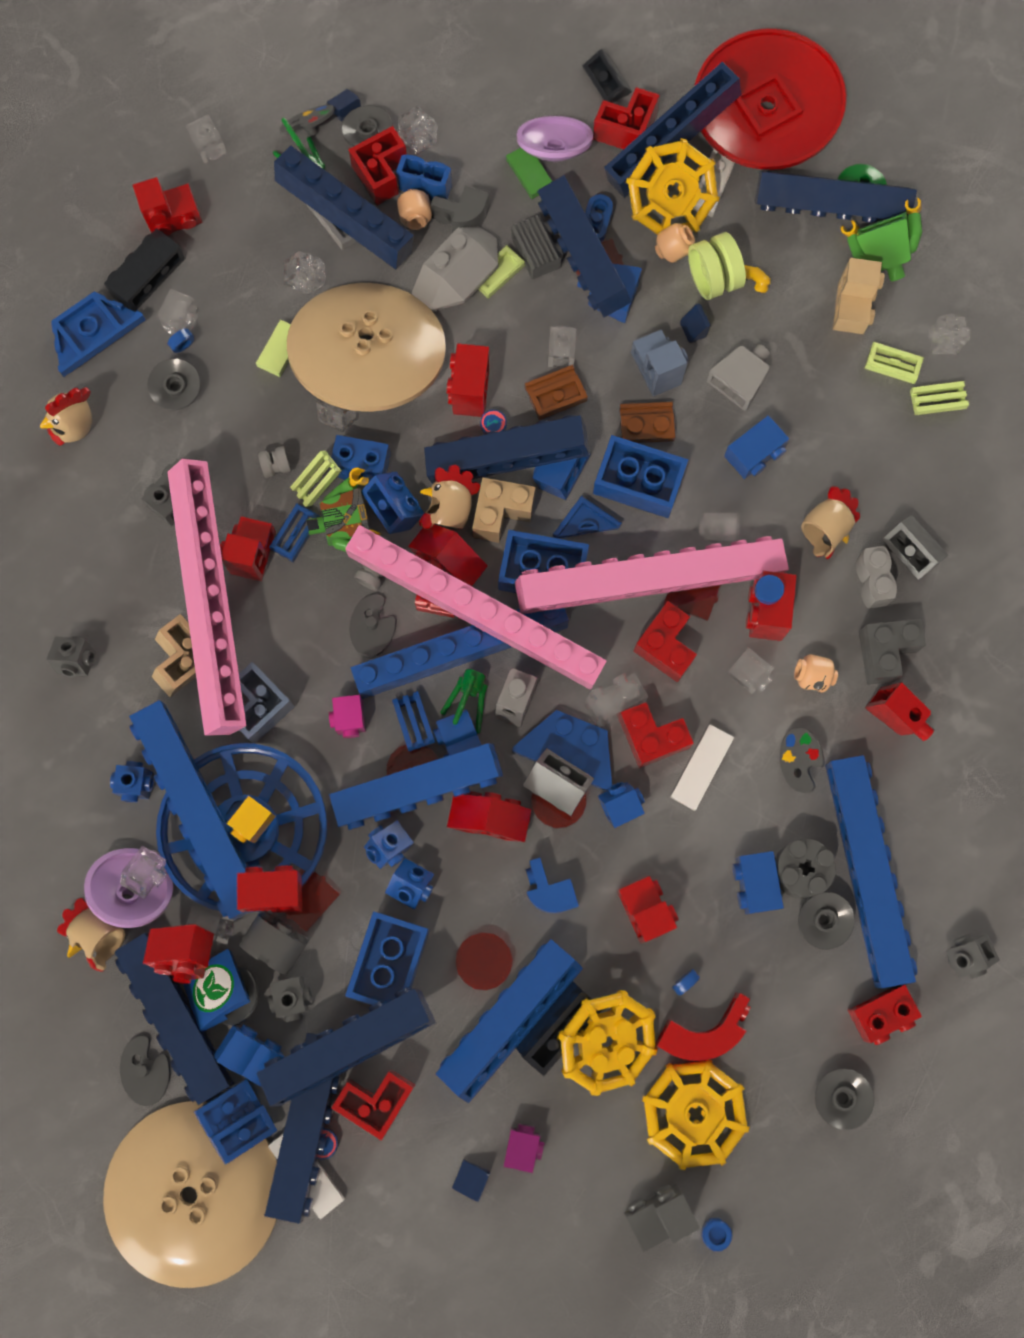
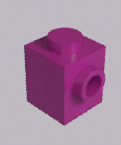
(523, 1148)

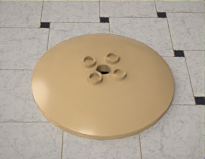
(360, 372)
(177, 1239)

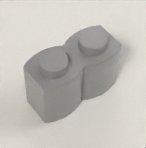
(874, 572)

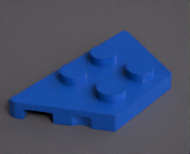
(89, 329)
(574, 741)

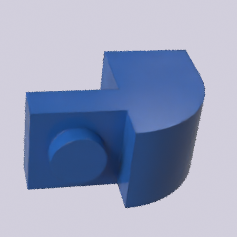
(549, 898)

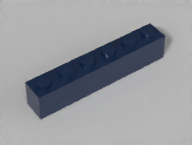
(680, 122)
(832, 196)
(343, 207)
(584, 246)
(511, 449)
(177, 1028)
(345, 1047)
(299, 1151)

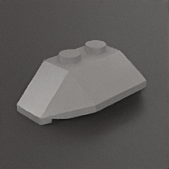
(457, 268)

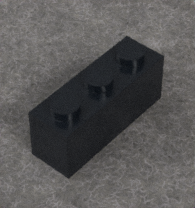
(144, 270)
(541, 1045)

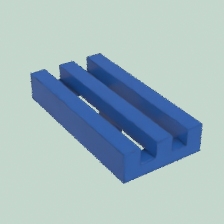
(291, 556)
(407, 701)

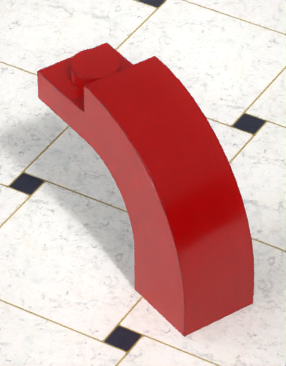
(710, 1043)

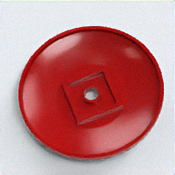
(793, 77)

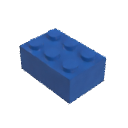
(640, 476)
(533, 551)
(386, 959)

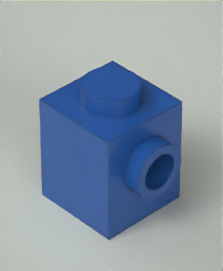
(621, 803)

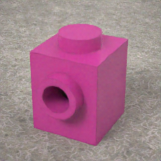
(347, 716)

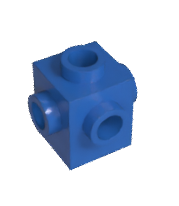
(141, 783)
(388, 845)
(410, 884)

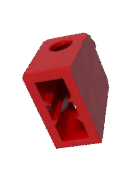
(901, 711)

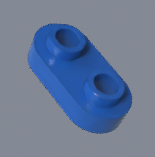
(599, 221)

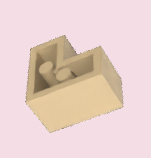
(855, 295)
(500, 501)
(180, 666)

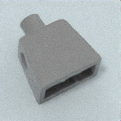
(740, 375)
(516, 697)

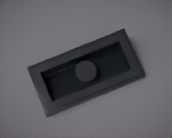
(606, 77)

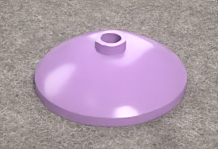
(554, 138)
(106, 894)

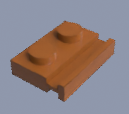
(556, 392)
(647, 422)

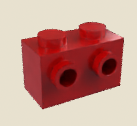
(885, 1014)

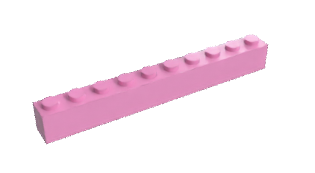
(648, 575)
(206, 598)
(475, 607)

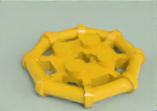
(667, 175)
(621, 1050)
(698, 1131)

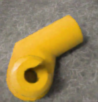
(757, 275)

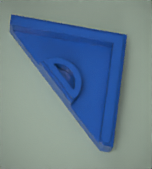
(585, 519)

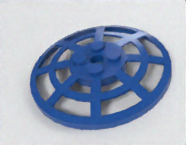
(268, 840)

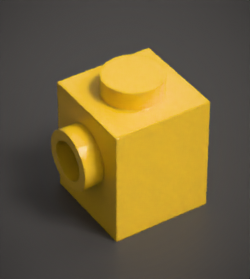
(250, 821)

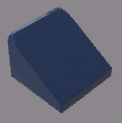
(344, 103)
(695, 324)
(471, 1180)

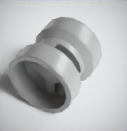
(280, 459)
(368, 578)

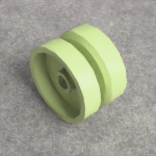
(716, 265)

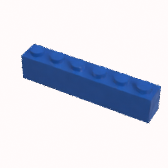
(416, 785)
(508, 1021)

